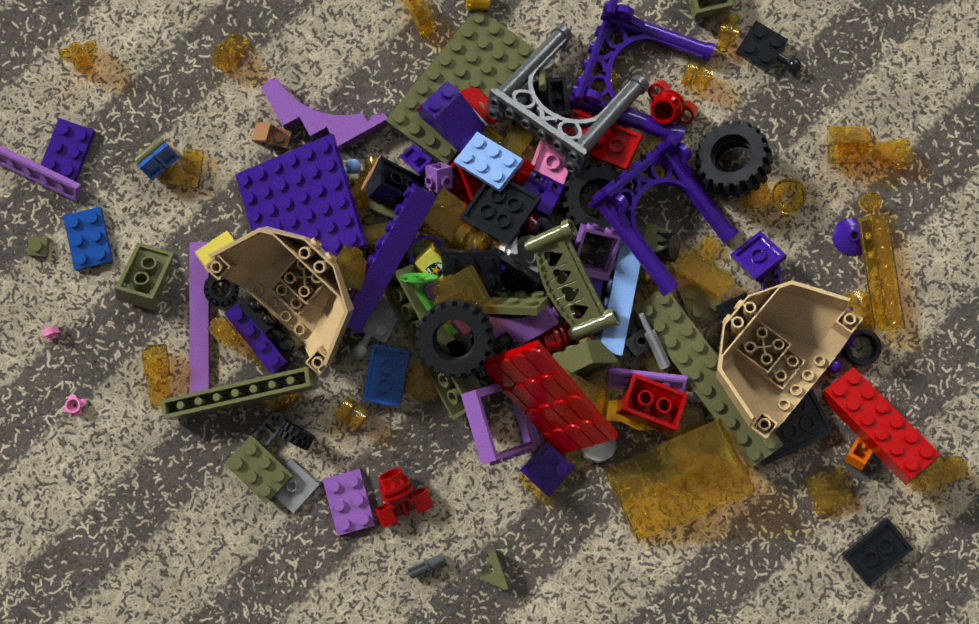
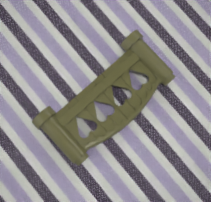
(559, 241)

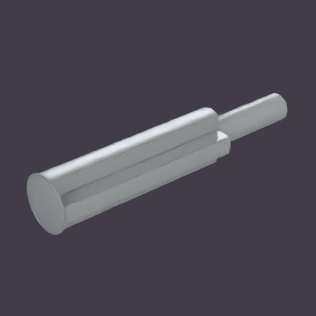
(655, 344)

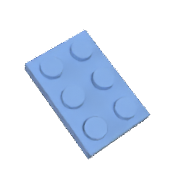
(488, 161)

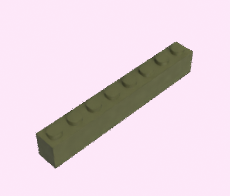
(239, 393)

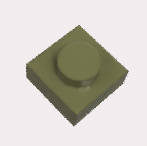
(38, 246)

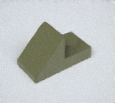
(497, 576)

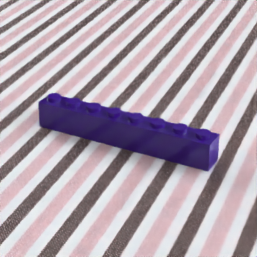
(389, 253)

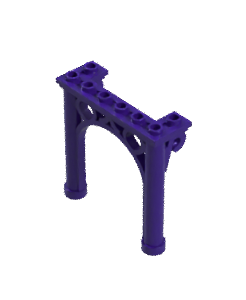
(622, 20)
(614, 205)

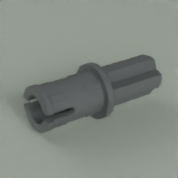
(427, 566)

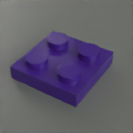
(758, 256)
(546, 468)

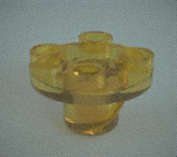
(80, 55)

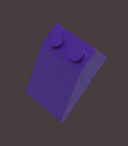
(451, 116)

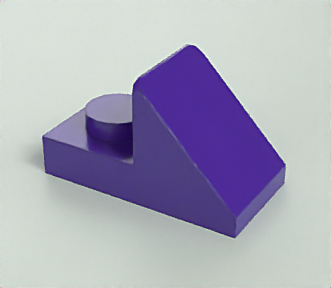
(416, 159)

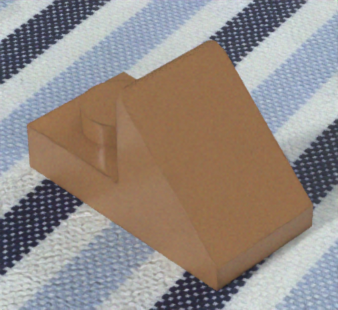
(272, 135)

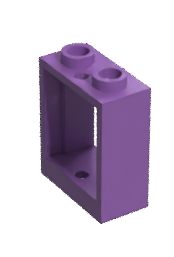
(596, 271)

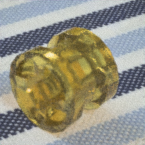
(873, 199)

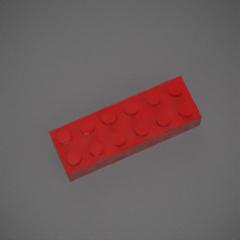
(880, 426)

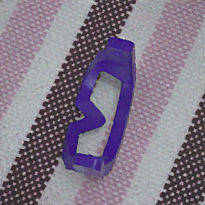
(416, 240)

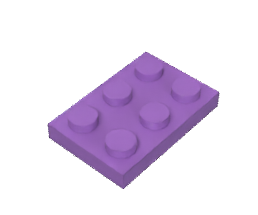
(349, 502)

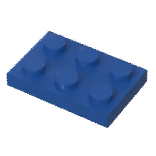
(88, 238)
(386, 375)

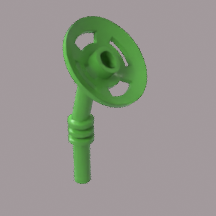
(418, 281)

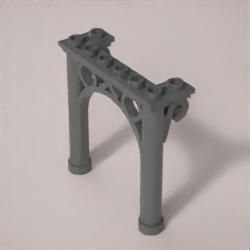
(577, 147)

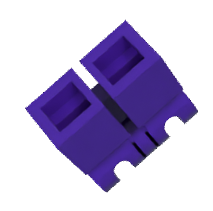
(547, 189)

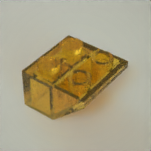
(849, 145)

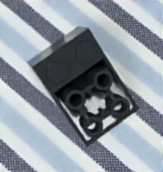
(553, 98)

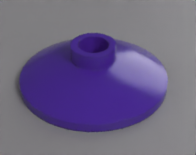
(842, 237)

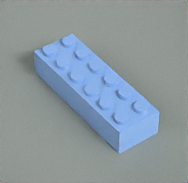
(620, 296)

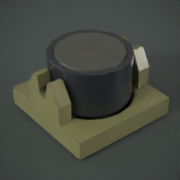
(663, 243)

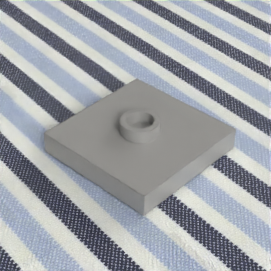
(298, 488)

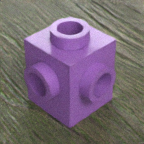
(438, 176)

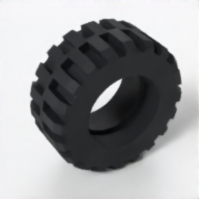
(723, 139)
(574, 187)
(438, 358)

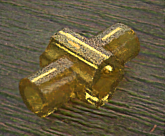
(727, 32)

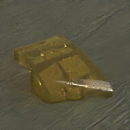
(464, 286)

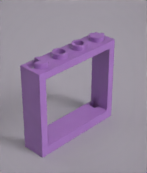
(481, 432)

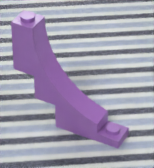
(345, 128)
(520, 327)

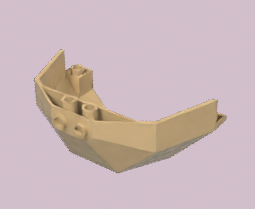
(294, 283)
(780, 348)

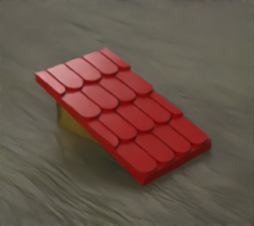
(554, 399)

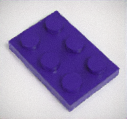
(68, 148)

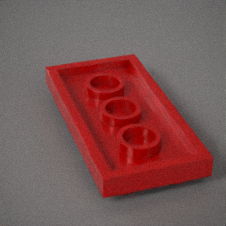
(616, 145)

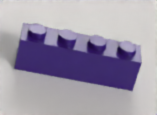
(259, 342)

